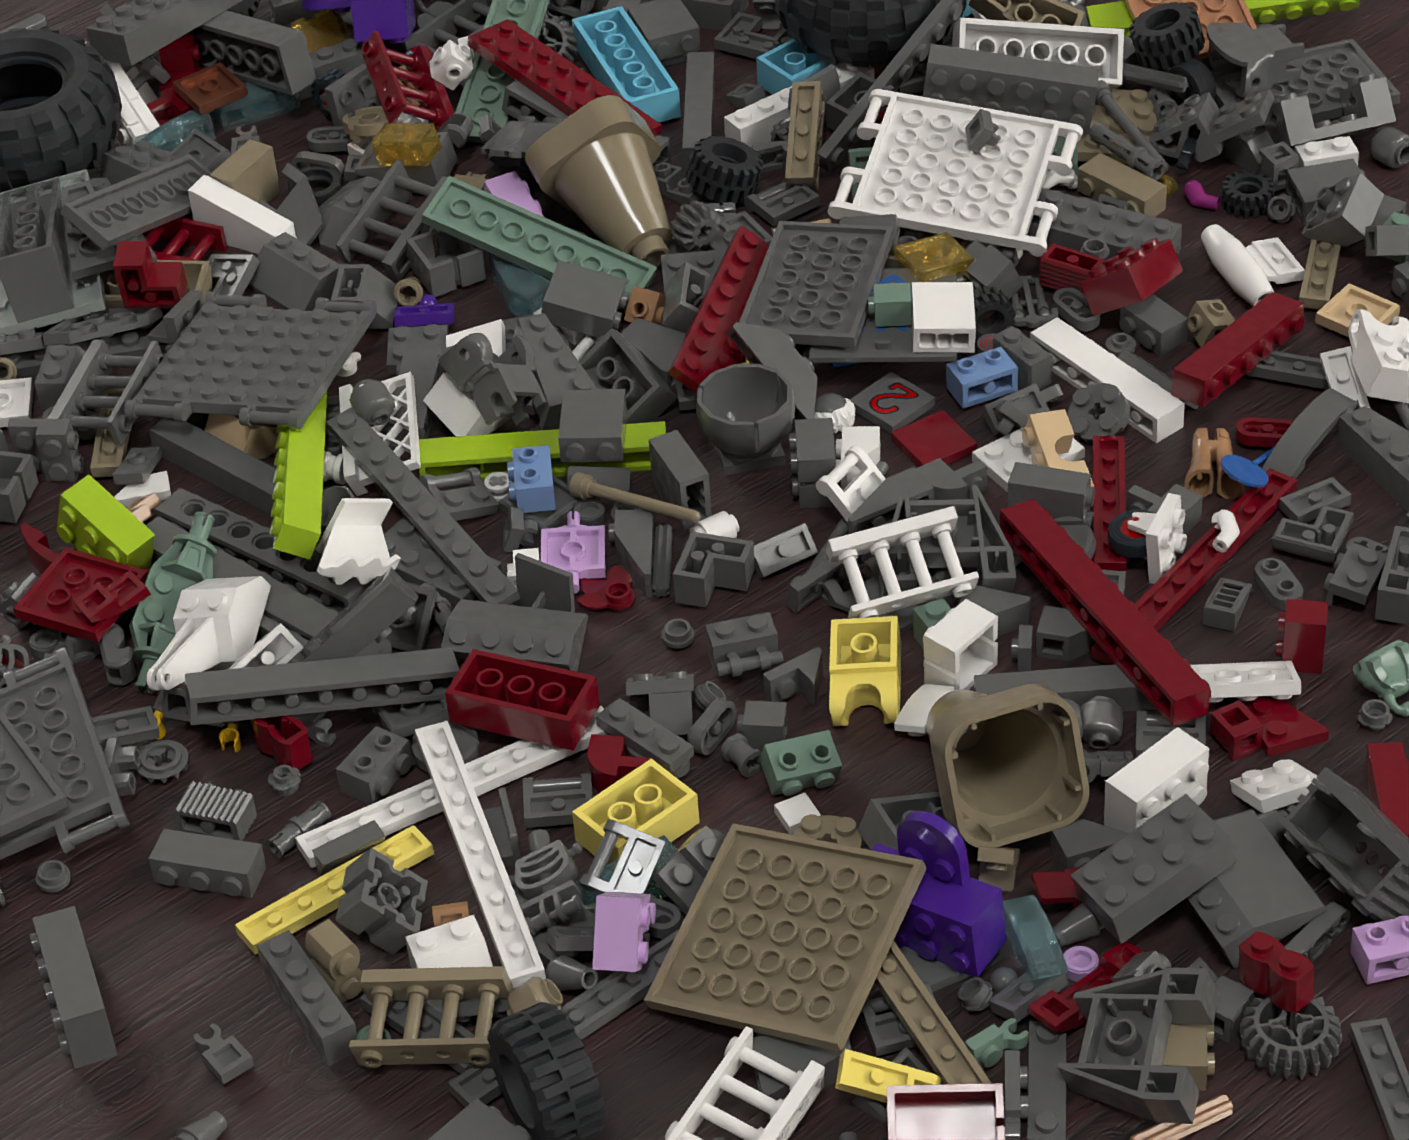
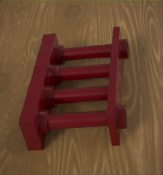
(431, 93)
(187, 232)

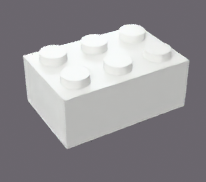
(1156, 780)

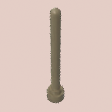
(585, 487)

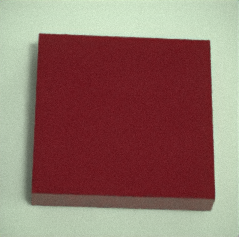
(933, 439)

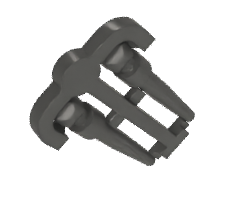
(1032, 319)

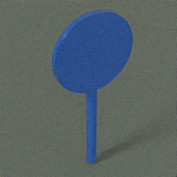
(1246, 471)

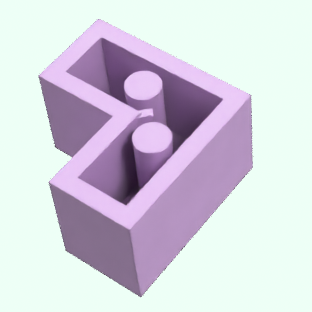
(619, 931)

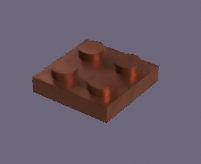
(210, 88)

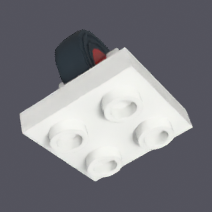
(1151, 535)

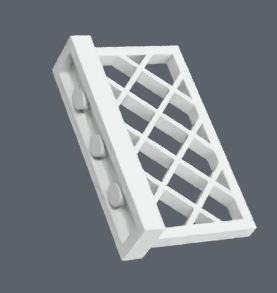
(354, 474)

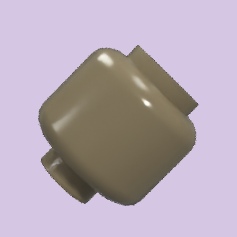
(533, 992)

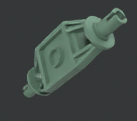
(165, 582)

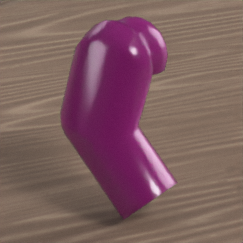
(1198, 198)

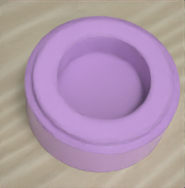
(1080, 962)

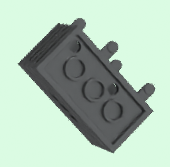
(1332, 827)

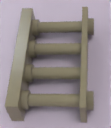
(417, 987)

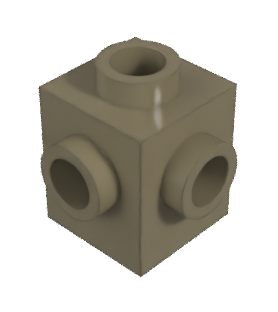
(1208, 320)

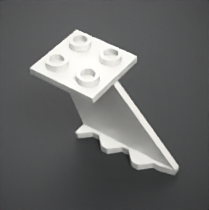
(355, 542)

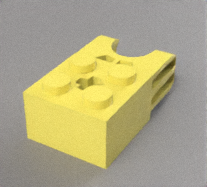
(865, 667)

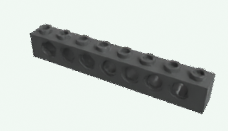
(255, 546)

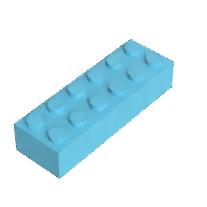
(626, 63)

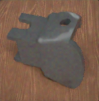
(1259, 52)
(494, 381)

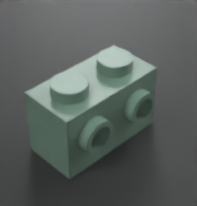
(800, 763)

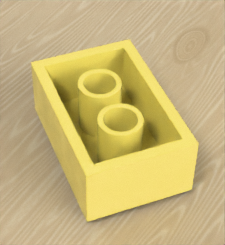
(644, 800)

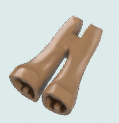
(1200, 474)

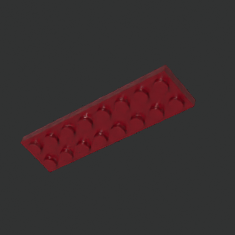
(543, 69)
(706, 343)

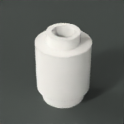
(718, 524)

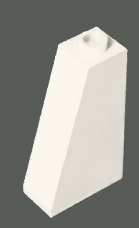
(244, 221)

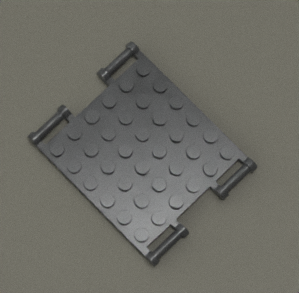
(253, 360)
(55, 723)

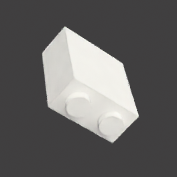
(943, 317)

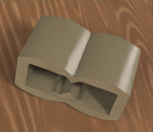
(335, 959)

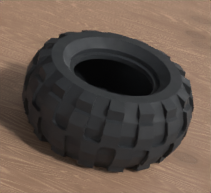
(855, 29)
(54, 106)

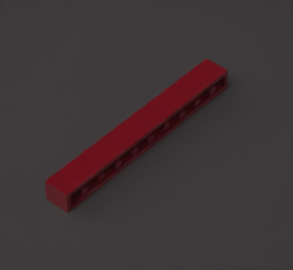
(1105, 613)

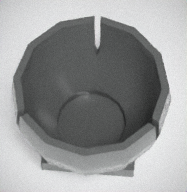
(746, 416)

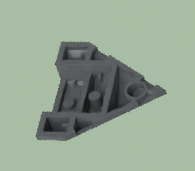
(518, 136)

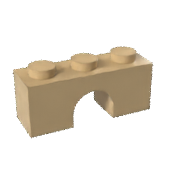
(1047, 437)

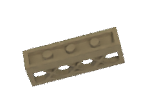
(805, 134)

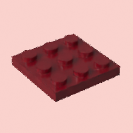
(67, 578)

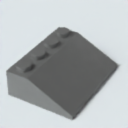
(1256, 892)

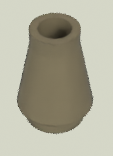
(405, 296)

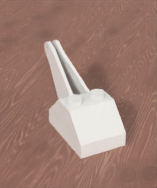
(213, 628)

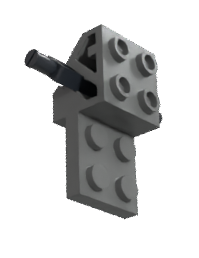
(1202, 129)

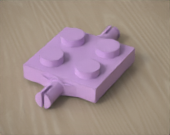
(575, 549)

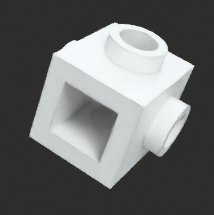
(451, 64)

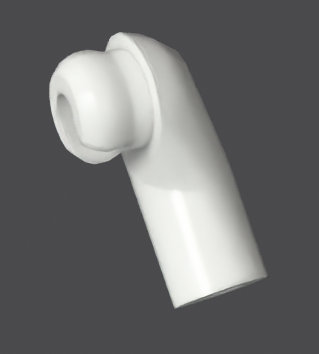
(1228, 527)

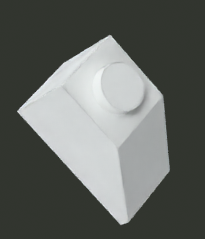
(273, 649)

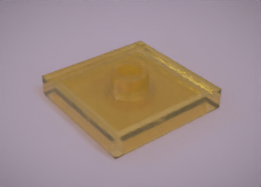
(933, 257)

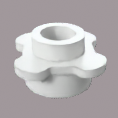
(350, 365)

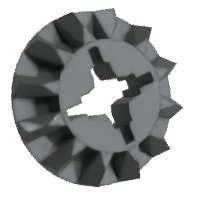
(158, 752)

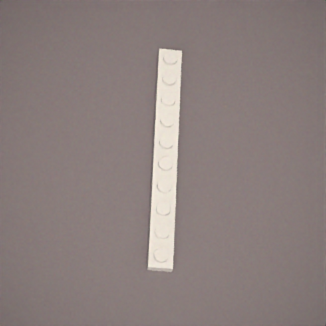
(423, 802)
(479, 854)

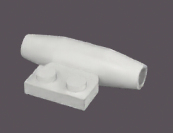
(1251, 267)

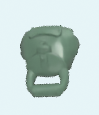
(1387, 674)

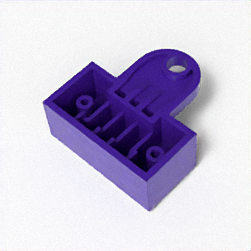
(391, 18)
(951, 913)

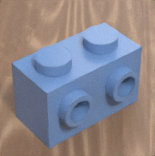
(982, 377)
(532, 478)

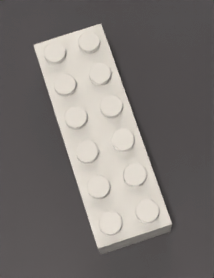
(1048, 42)

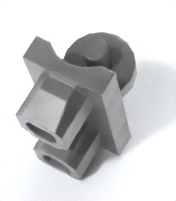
(119, 760)

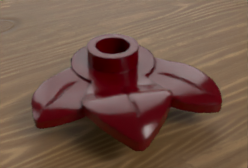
(611, 593)

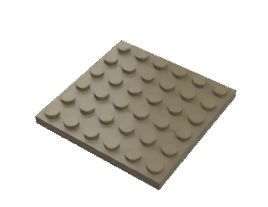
(786, 936)

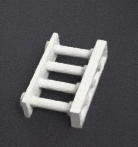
(908, 533)
(783, 1113)

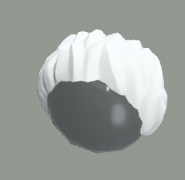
(835, 407)

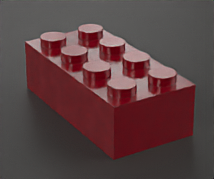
(522, 699)

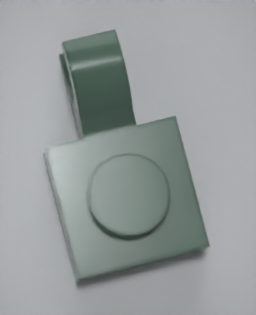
(989, 1044)

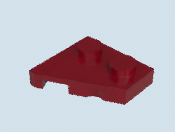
(1285, 726)

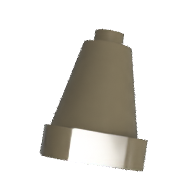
(605, 174)
(1007, 763)

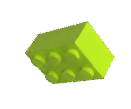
(103, 526)

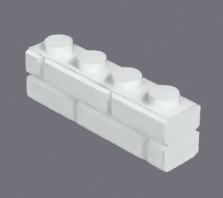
(136, 117)

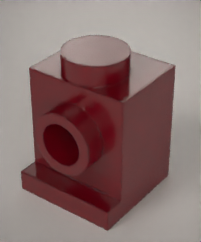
(1237, 730)

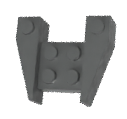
(975, 538)
(1129, 1039)

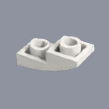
(916, 710)

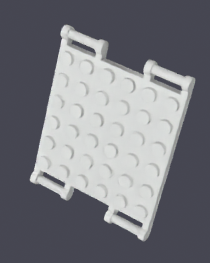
(941, 185)

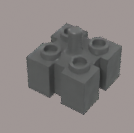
(381, 901)

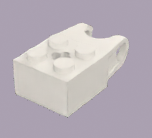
(1381, 355)

